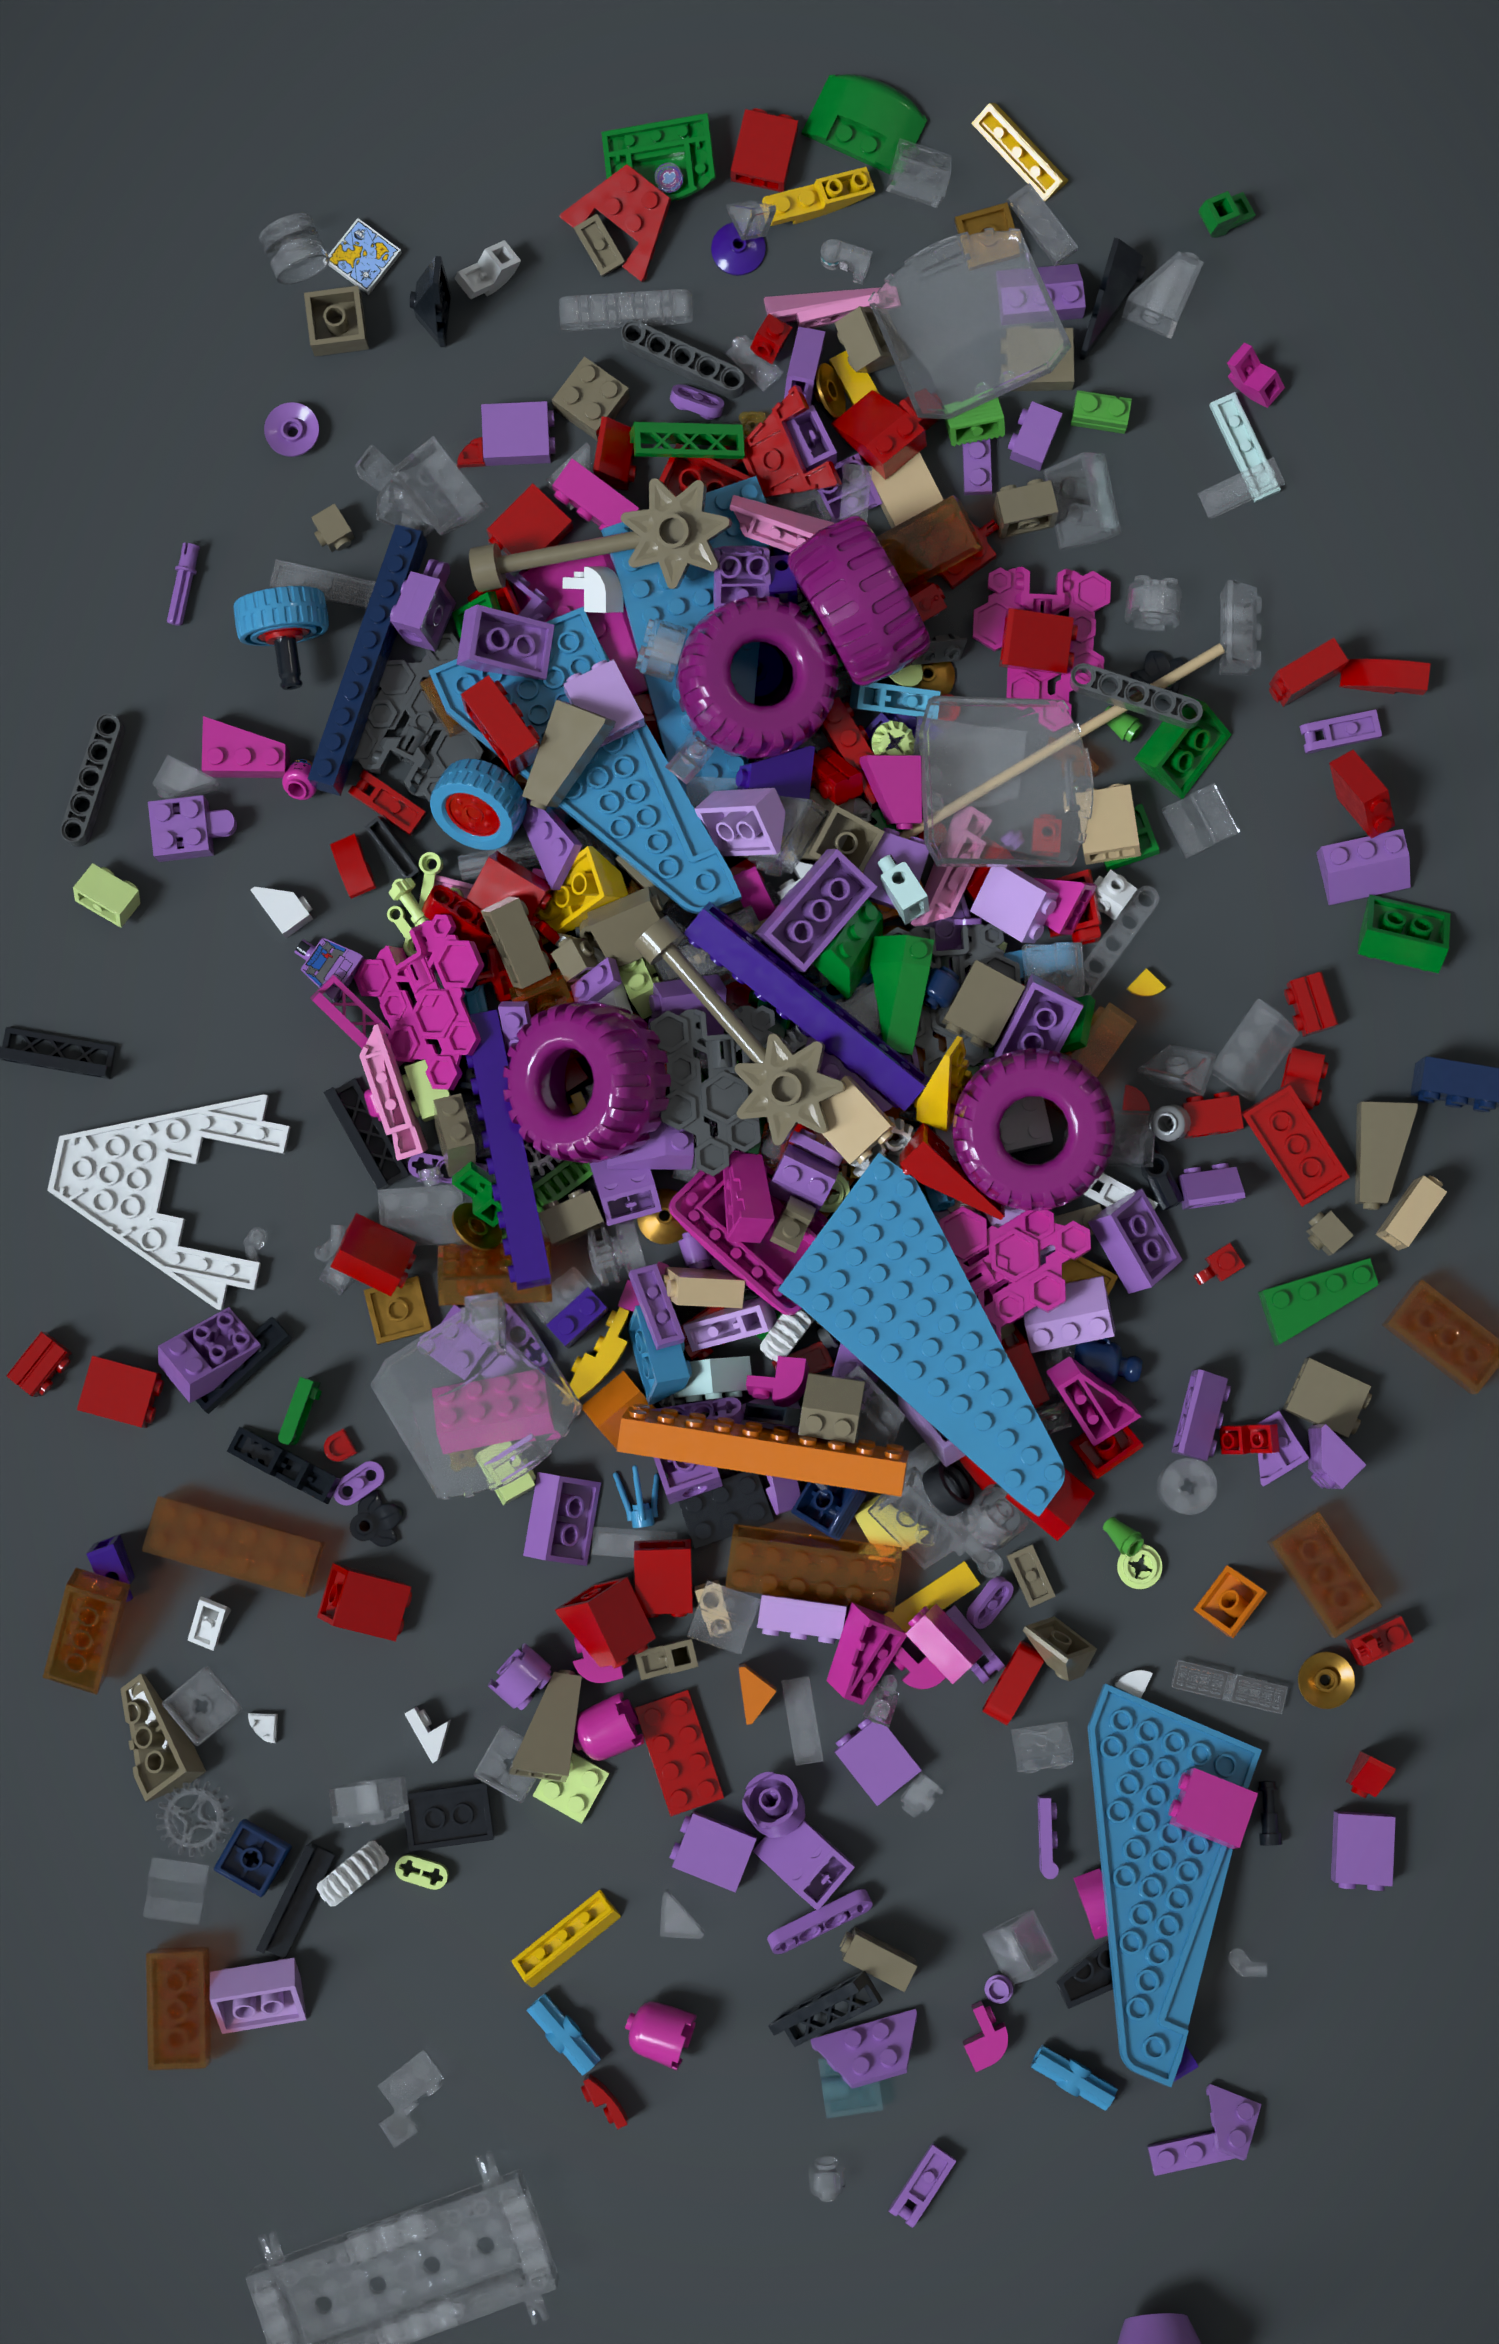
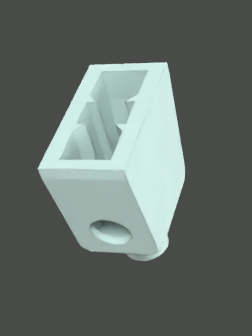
(906, 897)

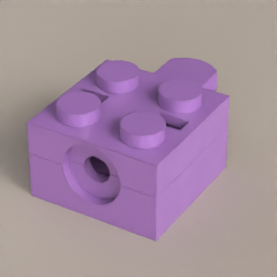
(424, 606)
(187, 825)
(686, 1479)

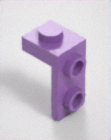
(537, 607)

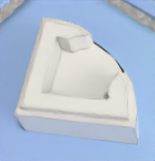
(1134, 1682)
(264, 1725)

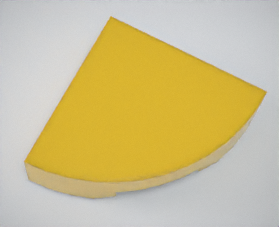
(1146, 985)

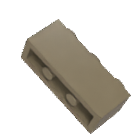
(516, 942)

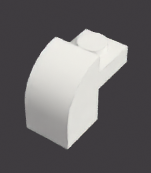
(491, 272)
(600, 587)

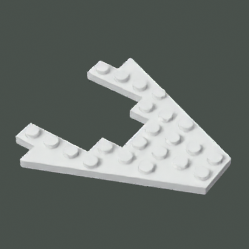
(120, 1176)

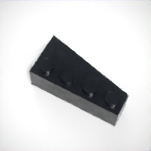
(1087, 1978)

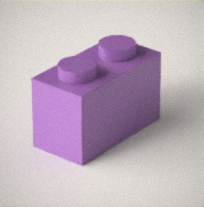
(1035, 435)

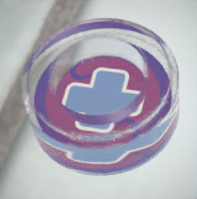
(668, 177)

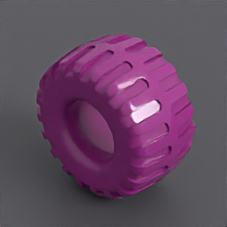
(859, 600)
(723, 713)
(1033, 1074)
(626, 1086)

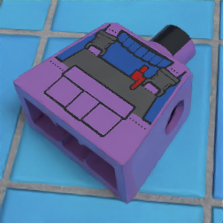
(327, 960)

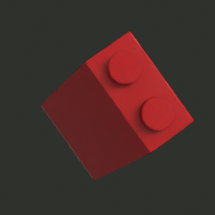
(1037, 641)
(1025, 1367)
(364, 1602)
(608, 1622)

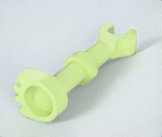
(401, 891)

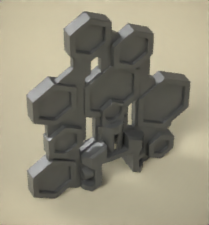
(403, 693)
(979, 944)
(717, 1096)

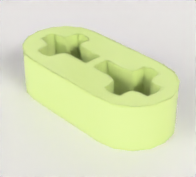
(419, 1878)

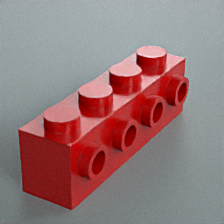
(849, 742)

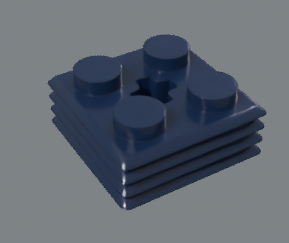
(830, 1518)
(235, 1863)

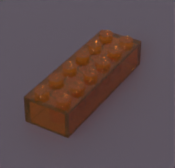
(233, 1546)
(813, 1568)

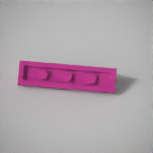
(340, 1018)

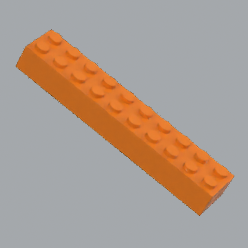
(762, 1450)

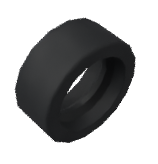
(948, 1488)

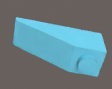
(891, 699)

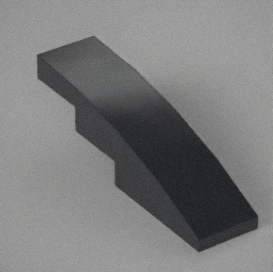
(283, 1465)

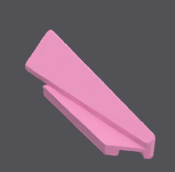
(819, 308)
(774, 524)
(944, 892)
(391, 1095)

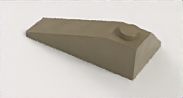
(160, 1746)

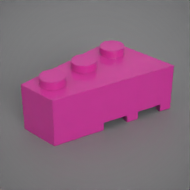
(591, 496)
(241, 754)
(747, 1198)
(1094, 1404)
(863, 1653)

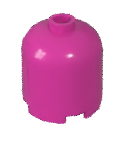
(607, 1728)
(660, 2032)

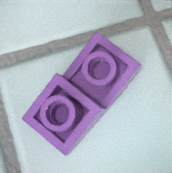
(782, 1493)

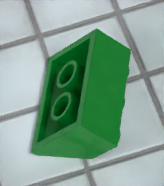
(1181, 755)
(1404, 934)
(849, 952)

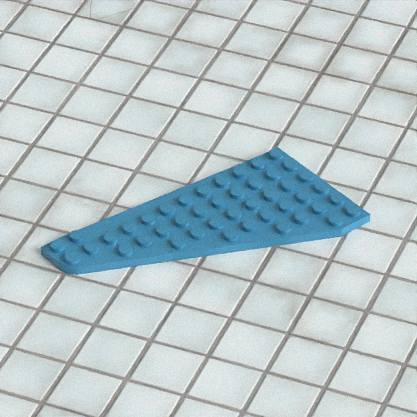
(649, 597)
(625, 789)
(906, 1310)
(1156, 1877)

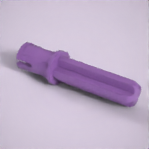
(183, 582)

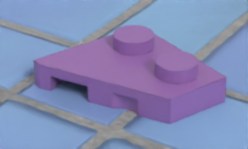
(1290, 1455)
(1233, 2121)

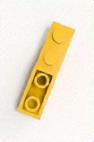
(822, 197)
(592, 1370)

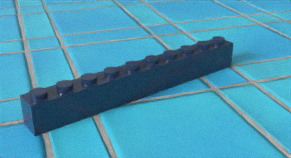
(365, 664)

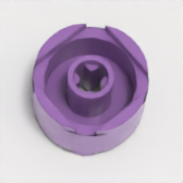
(520, 1677)
(782, 1817)

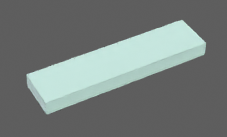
(1239, 435)

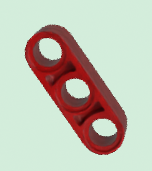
(466, 916)
(1013, 1683)

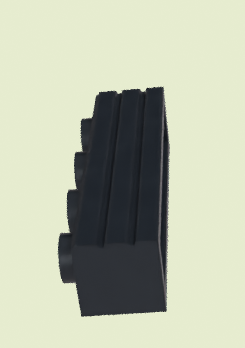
(394, 848)
(772, 1414)

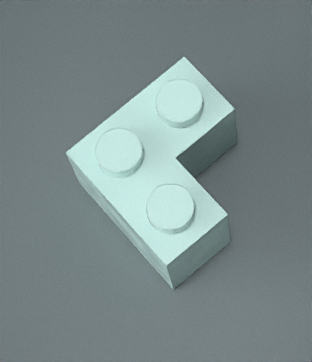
(716, 1377)

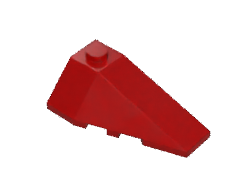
(932, 1165)

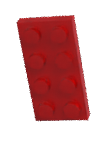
(1295, 1145)
(679, 1752)

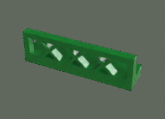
(689, 436)

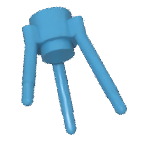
(641, 1514)

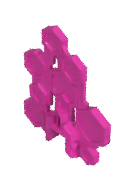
(1079, 593)
(438, 1011)
(1016, 1258)

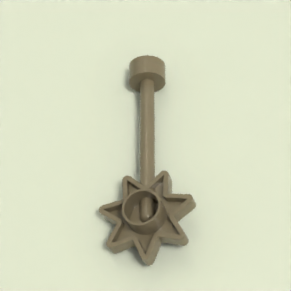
(668, 533)
(783, 1083)

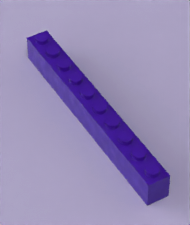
(806, 1006)
(507, 1158)

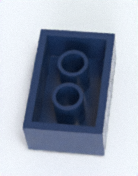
(1456, 1083)

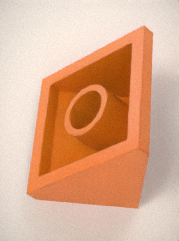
(611, 1403)
(1230, 1601)
(755, 1692)

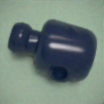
(1106, 1361)

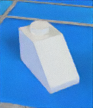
(284, 909)

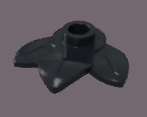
(1157, 666)
(380, 1520)

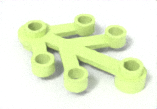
(428, 884)

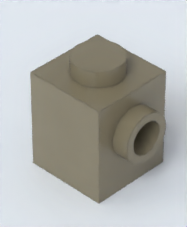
(332, 529)
(574, 958)
(1328, 1232)

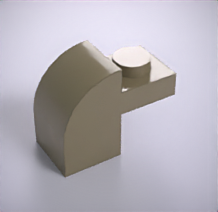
(792, 1223)
(666, 1659)

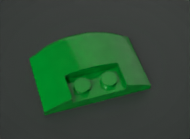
(864, 119)
(675, 141)

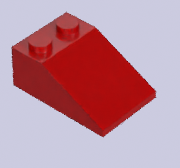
(881, 433)

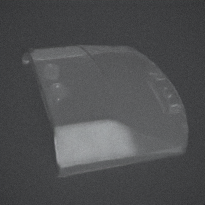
(968, 322)
(1003, 782)
(474, 1413)

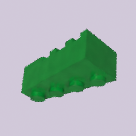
(1308, 1300)

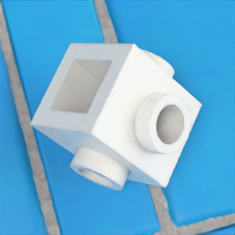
(1113, 893)

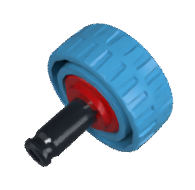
(282, 620)
(478, 803)

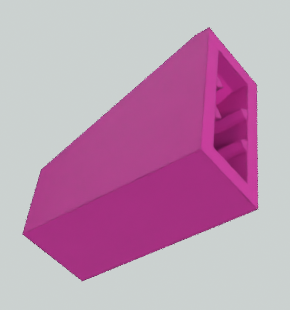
(896, 786)
(1070, 904)

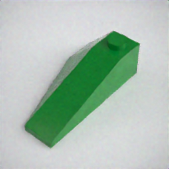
(900, 979)

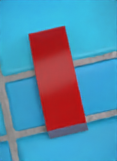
(1386, 676)

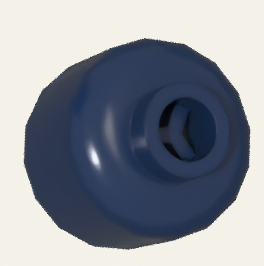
(941, 988)

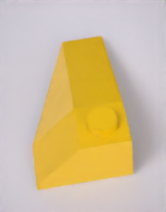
(588, 886)
(941, 1094)

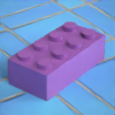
(816, 910)

